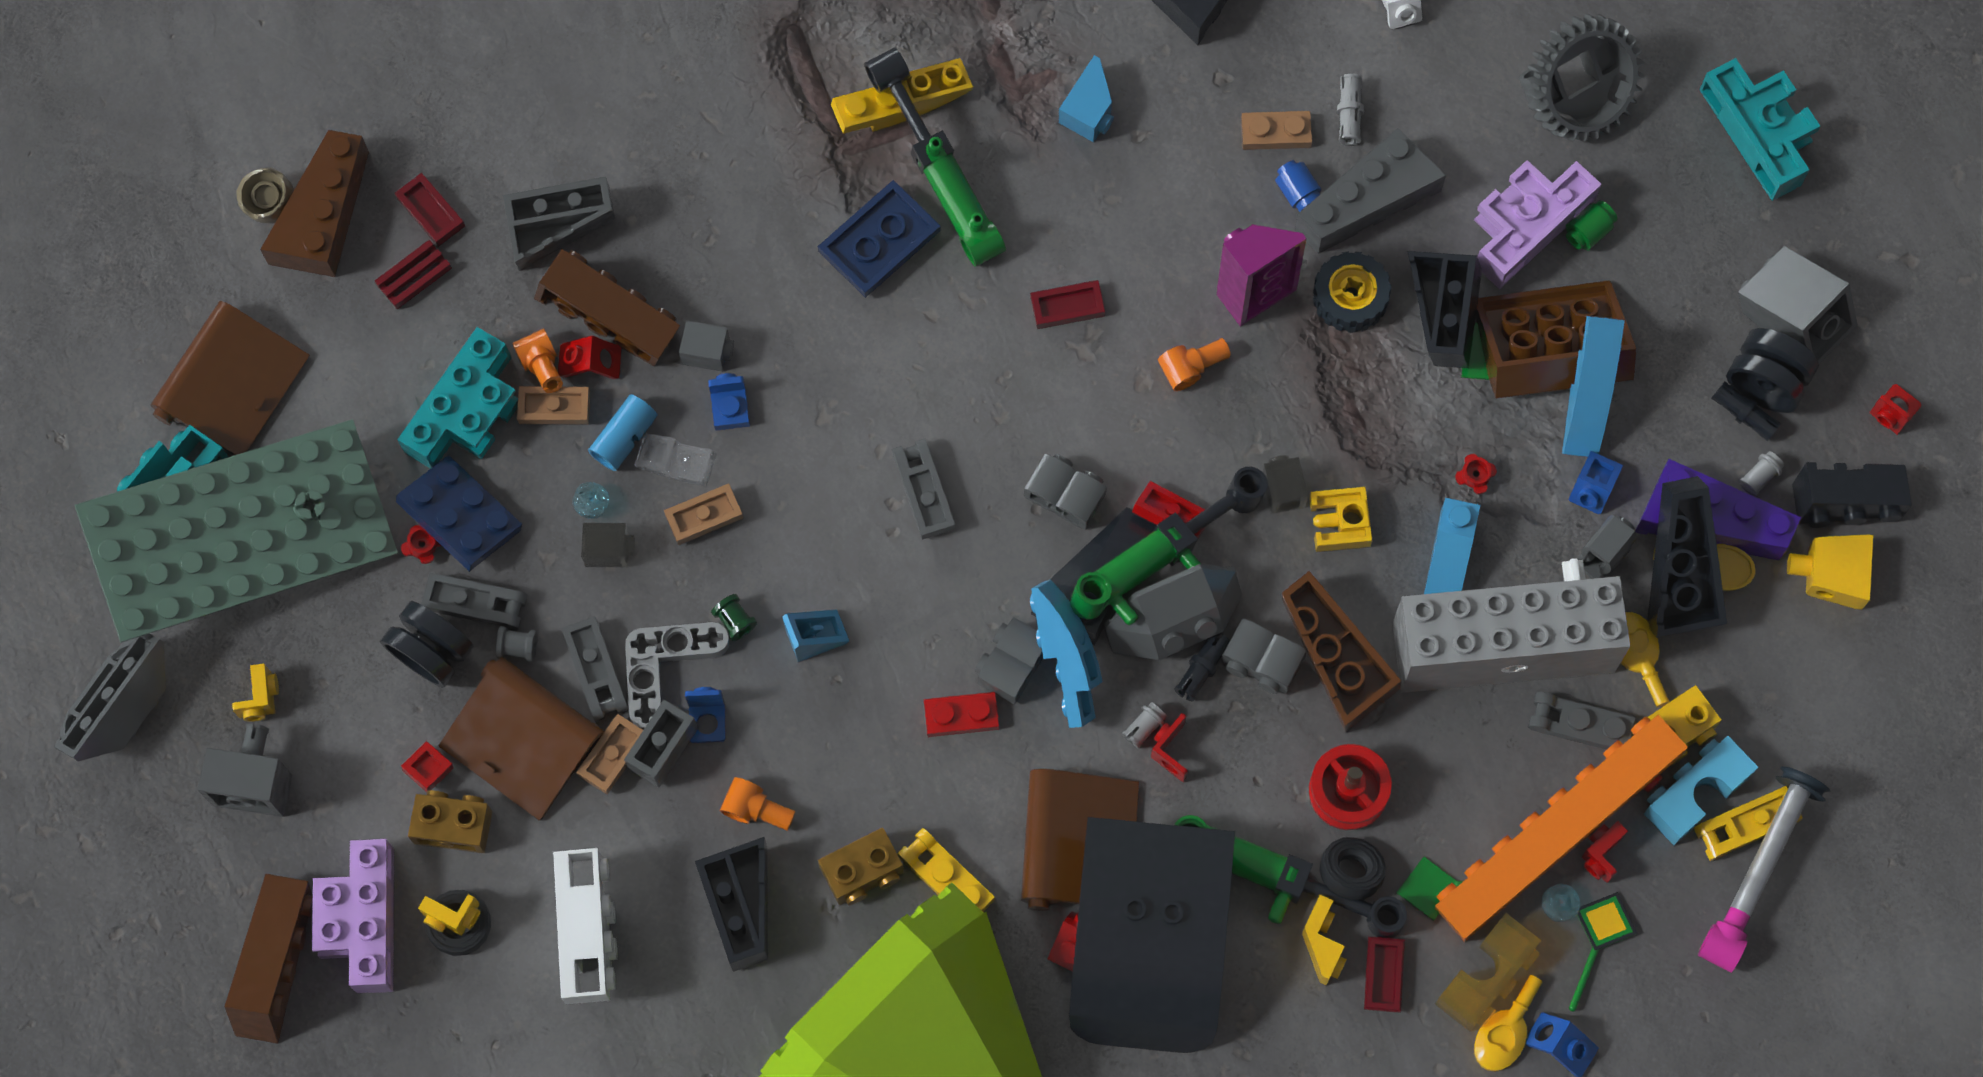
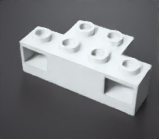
(584, 926)

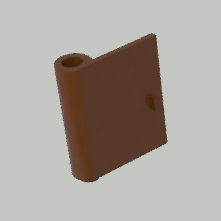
(229, 379)
(520, 737)
(1057, 830)

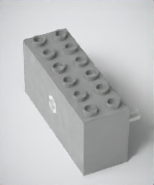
(1511, 633)

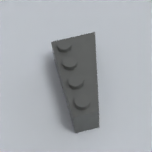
(1378, 185)

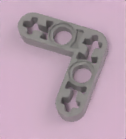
(651, 659)

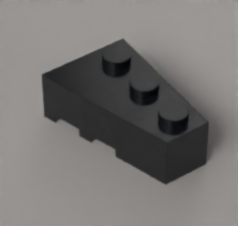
(739, 900)

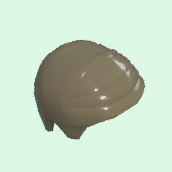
(264, 194)

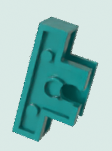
(1762, 124)
(463, 403)
(161, 462)

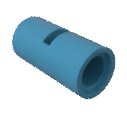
(622, 430)

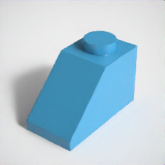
(1088, 103)

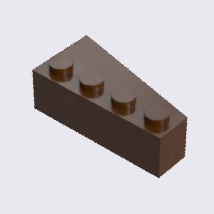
(319, 211)
(607, 306)

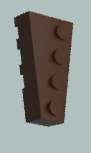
(1343, 658)
(269, 959)

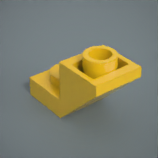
(1322, 950)

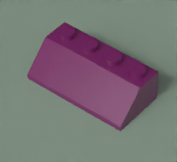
(1258, 269)

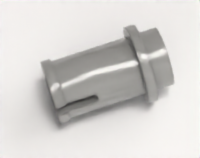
(1767, 467)
(1144, 724)

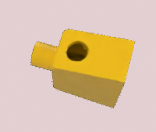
(1836, 569)

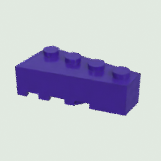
(1737, 516)

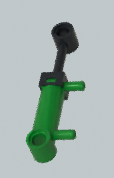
(936, 159)
(1167, 545)
(1290, 877)

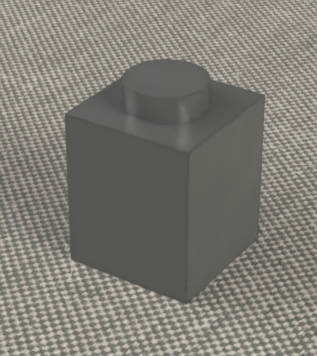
(706, 346)

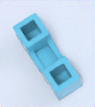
(1721, 766)

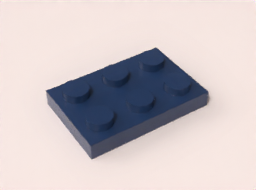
(879, 238)
(458, 513)

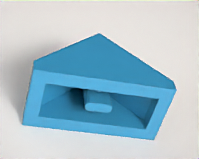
(814, 632)

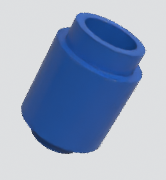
(1297, 184)

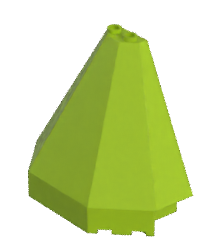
(917, 1006)

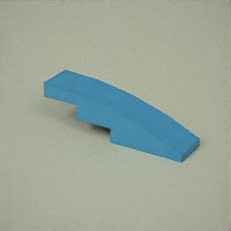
(1593, 386)

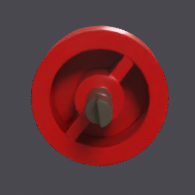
(1350, 787)

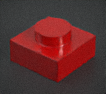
(427, 767)

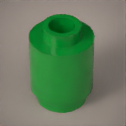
(1591, 225)

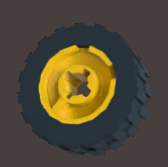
(1341, 307)

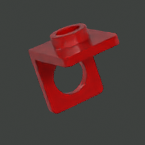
(584, 356)
(1892, 415)
(1163, 738)

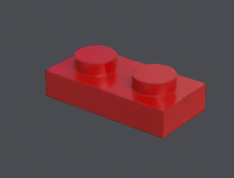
(1159, 503)
(961, 714)

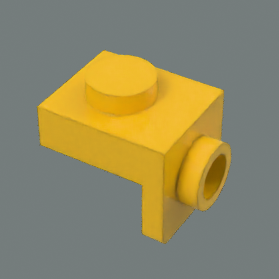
(264, 688)
(440, 916)

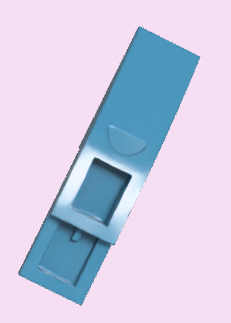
(1065, 638)

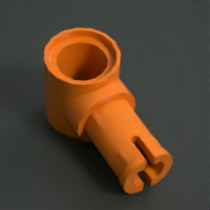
(538, 356)
(1185, 366)
(747, 803)

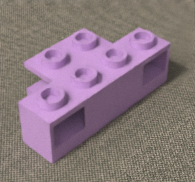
(1530, 217)
(357, 916)

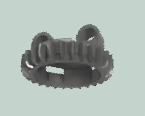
(1604, 52)

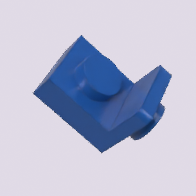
(729, 402)
(1595, 482)

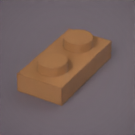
(1276, 130)
(564, 406)
(703, 514)
(606, 759)

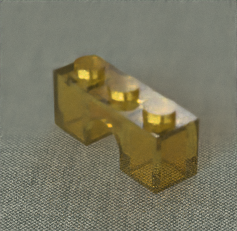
(1471, 999)

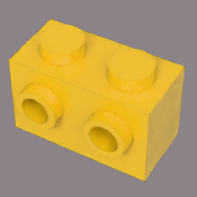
(1690, 718)

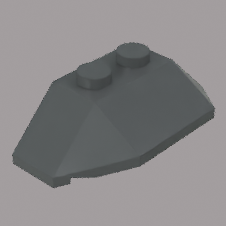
(1176, 612)
(115, 700)

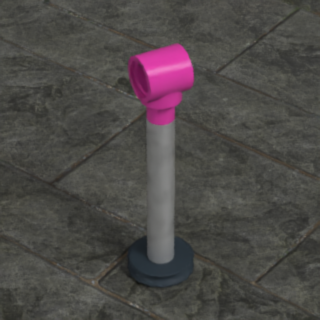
(1726, 939)

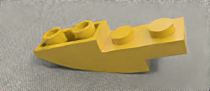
(926, 87)

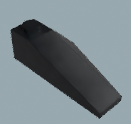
(1112, 541)

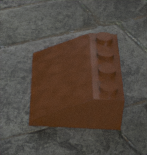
(1536, 336)

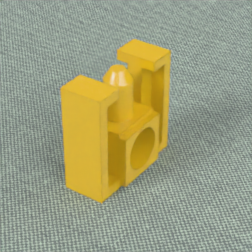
(1348, 535)

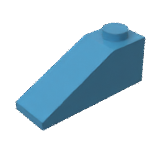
(1452, 546)

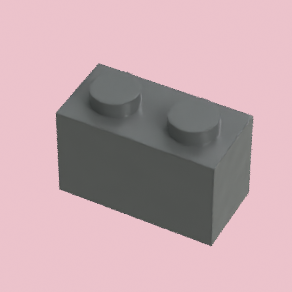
(661, 743)

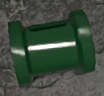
(734, 617)

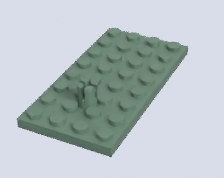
(235, 530)

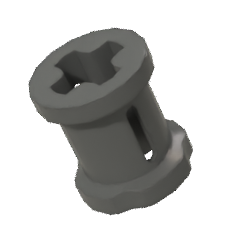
(516, 644)

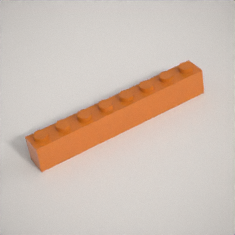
(1561, 827)

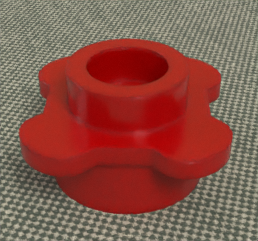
(1483, 467)
(411, 547)

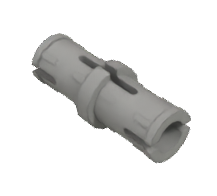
(1350, 109)

